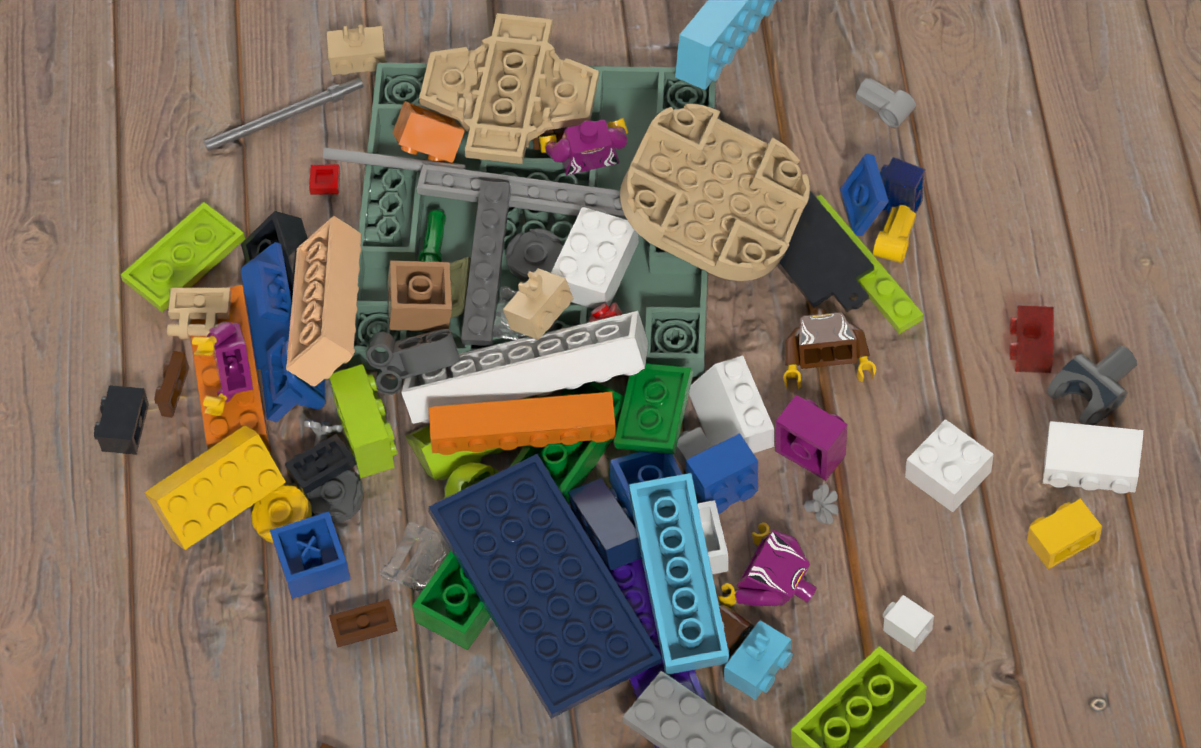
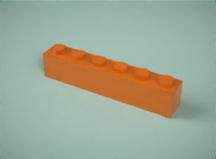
(522, 423)

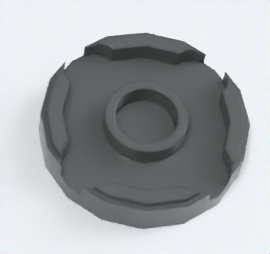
(532, 251)
(339, 496)

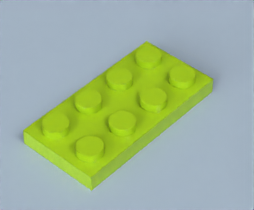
(183, 255)

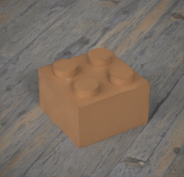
(419, 295)

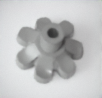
(322, 430)
(823, 504)

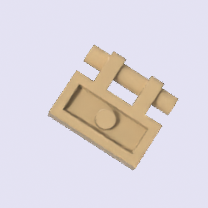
(197, 304)

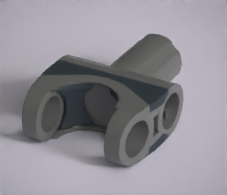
(1095, 383)

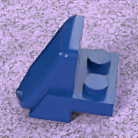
(284, 389)

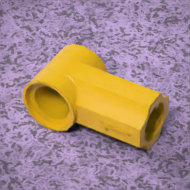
(893, 240)

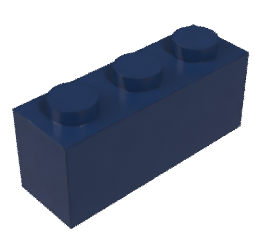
(606, 523)

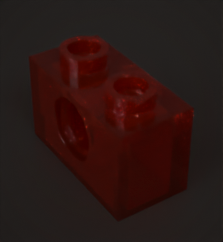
(1036, 354)

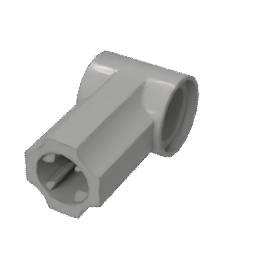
(891, 106)

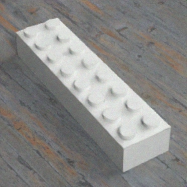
(533, 366)

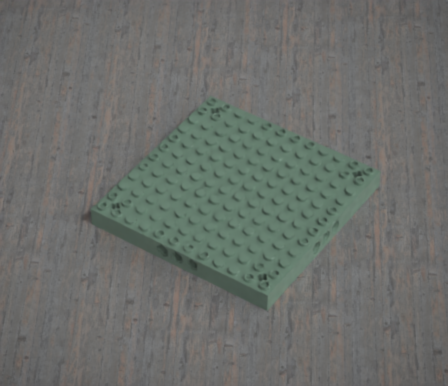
(394, 216)

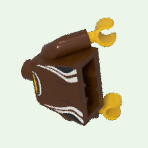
(826, 341)

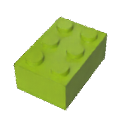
(363, 420)

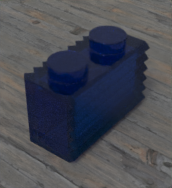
(903, 184)

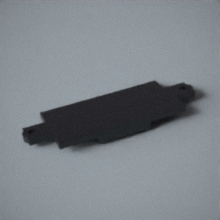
(825, 259)

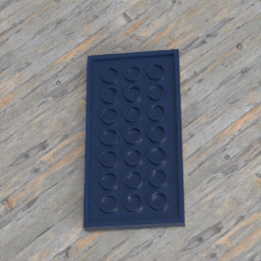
(544, 585)

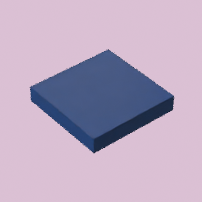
(863, 195)

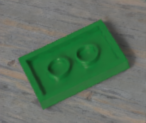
(654, 409)

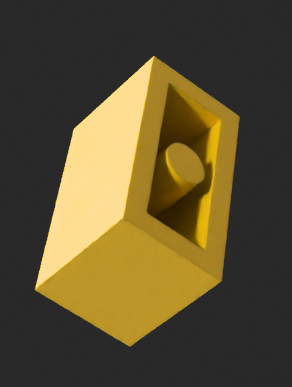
(1063, 533)

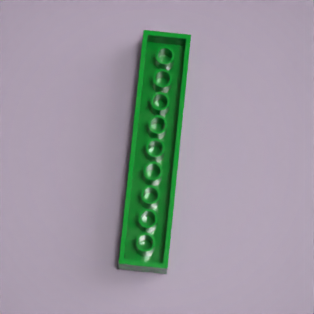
(449, 600)

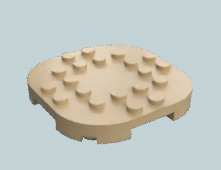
(714, 193)

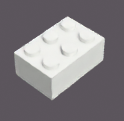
(596, 257)

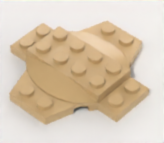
(509, 88)

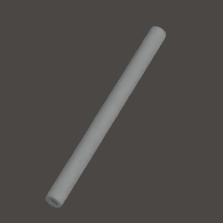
(382, 160)

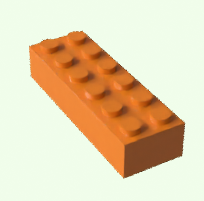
(244, 407)

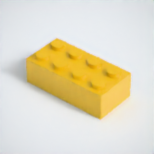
(215, 487)

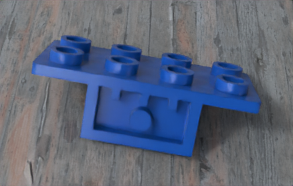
(267, 300)

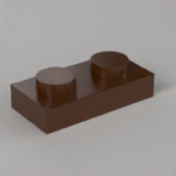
(174, 379)
(363, 623)

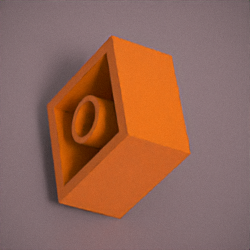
(428, 133)

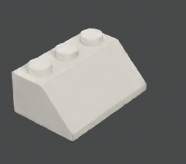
(731, 405)
(1092, 457)

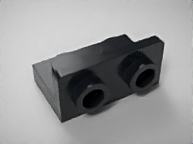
(320, 464)

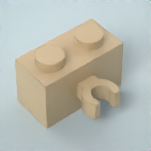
(356, 49)
(538, 303)

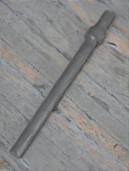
(334, 93)

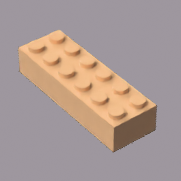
(324, 302)

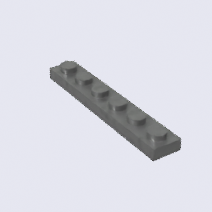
(486, 263)

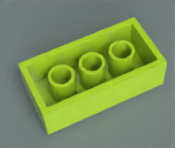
(863, 706)

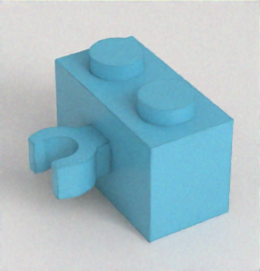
(758, 660)

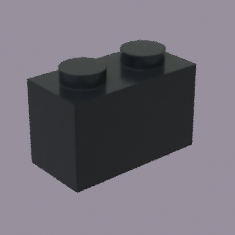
(121, 419)

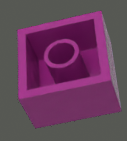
(811, 437)

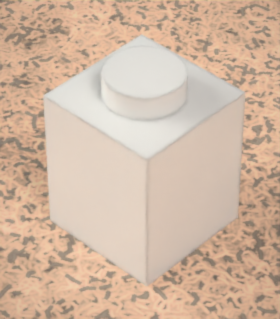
(907, 622)

